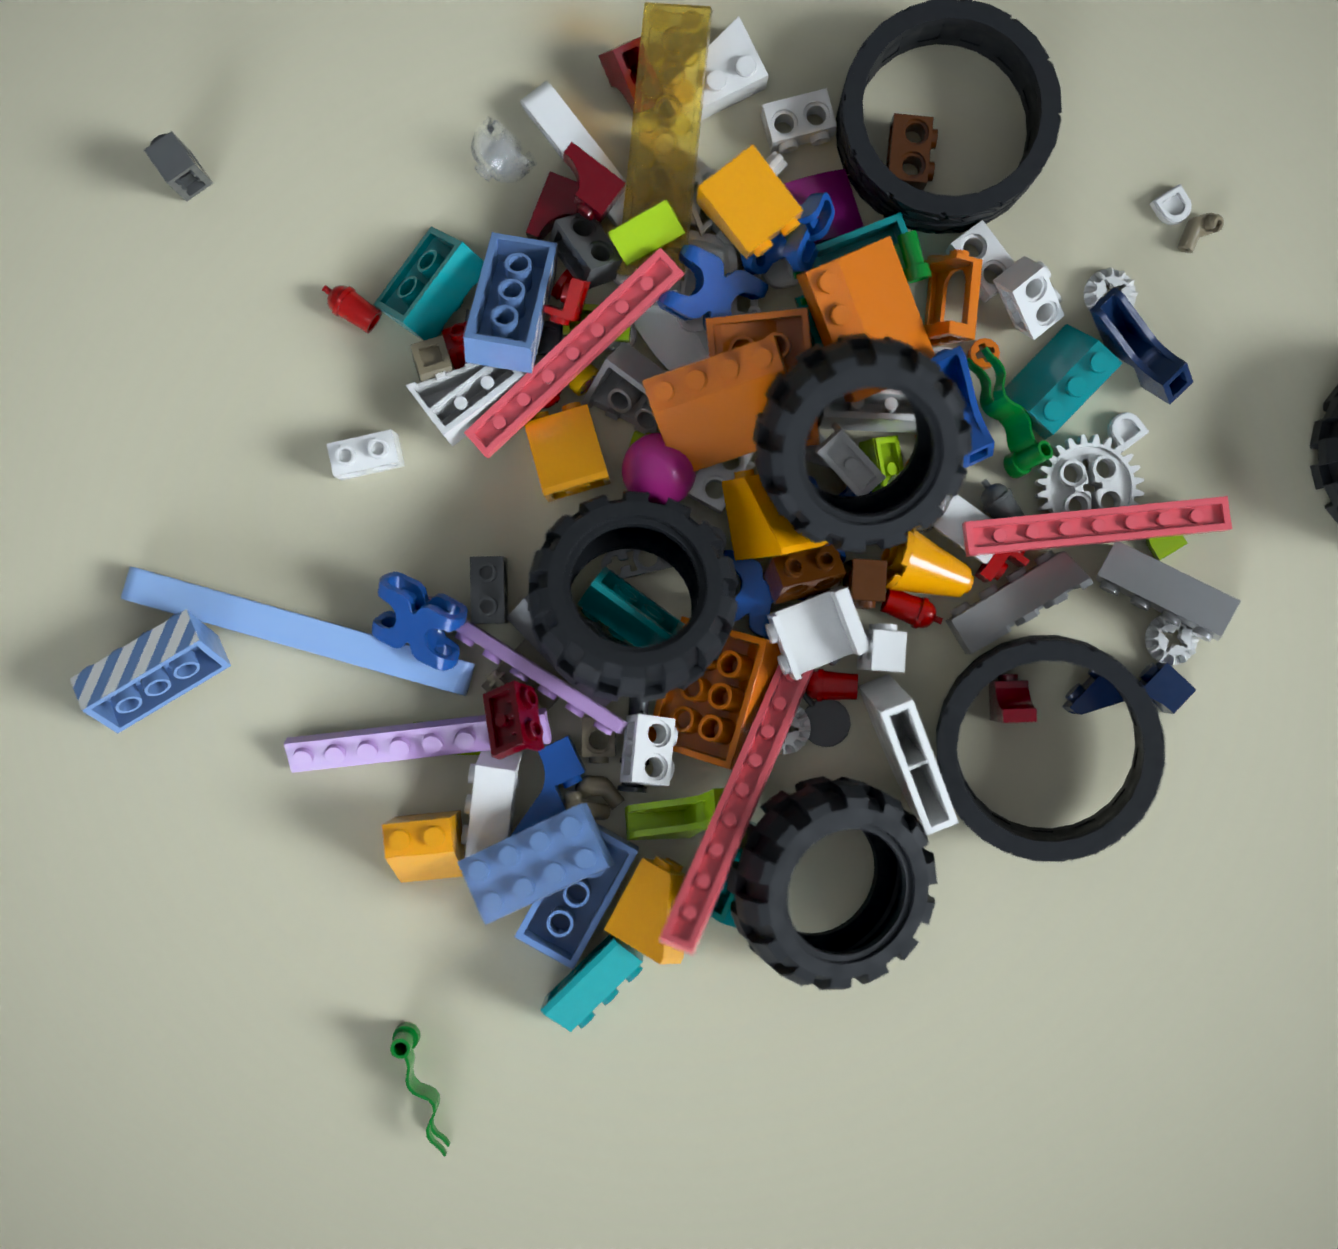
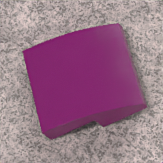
(838, 187)

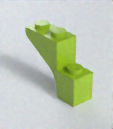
(671, 818)

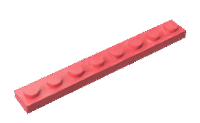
(574, 353)
(1096, 526)

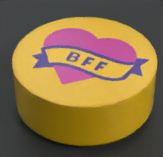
(583, 381)

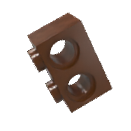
(902, 151)
(804, 573)
(866, 581)

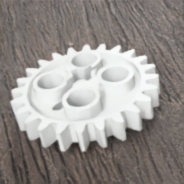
(1119, 483)

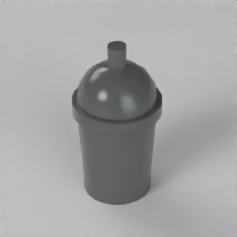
(999, 501)

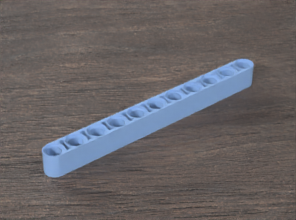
(289, 629)

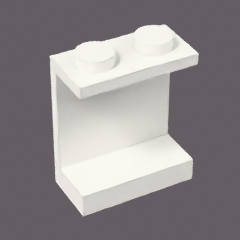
(816, 632)

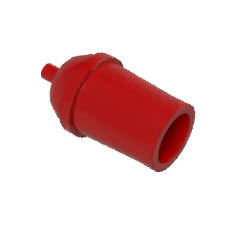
(352, 307)
(910, 609)
(832, 686)

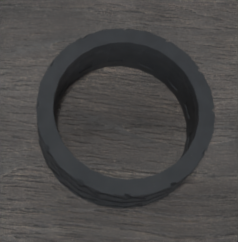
(995, 37)
(1089, 834)

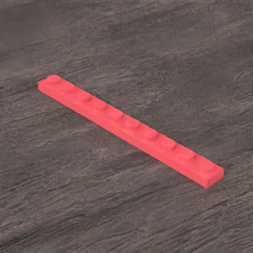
(733, 812)

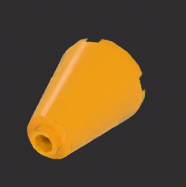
(925, 568)

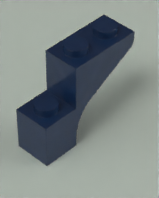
(1135, 344)
(1160, 680)

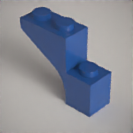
(955, 367)
(561, 766)

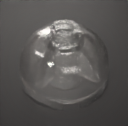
(499, 153)

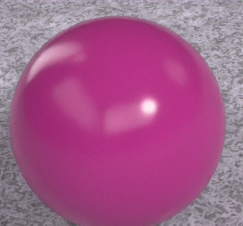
(657, 470)

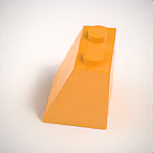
(749, 203)
(566, 452)
(755, 523)
(424, 845)
(646, 907)

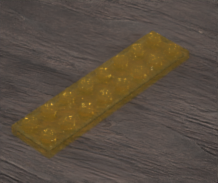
(667, 116)

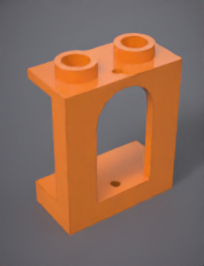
(942, 268)

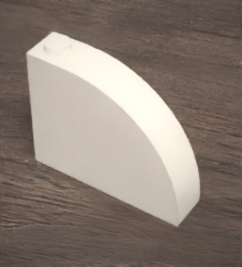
(908, 752)

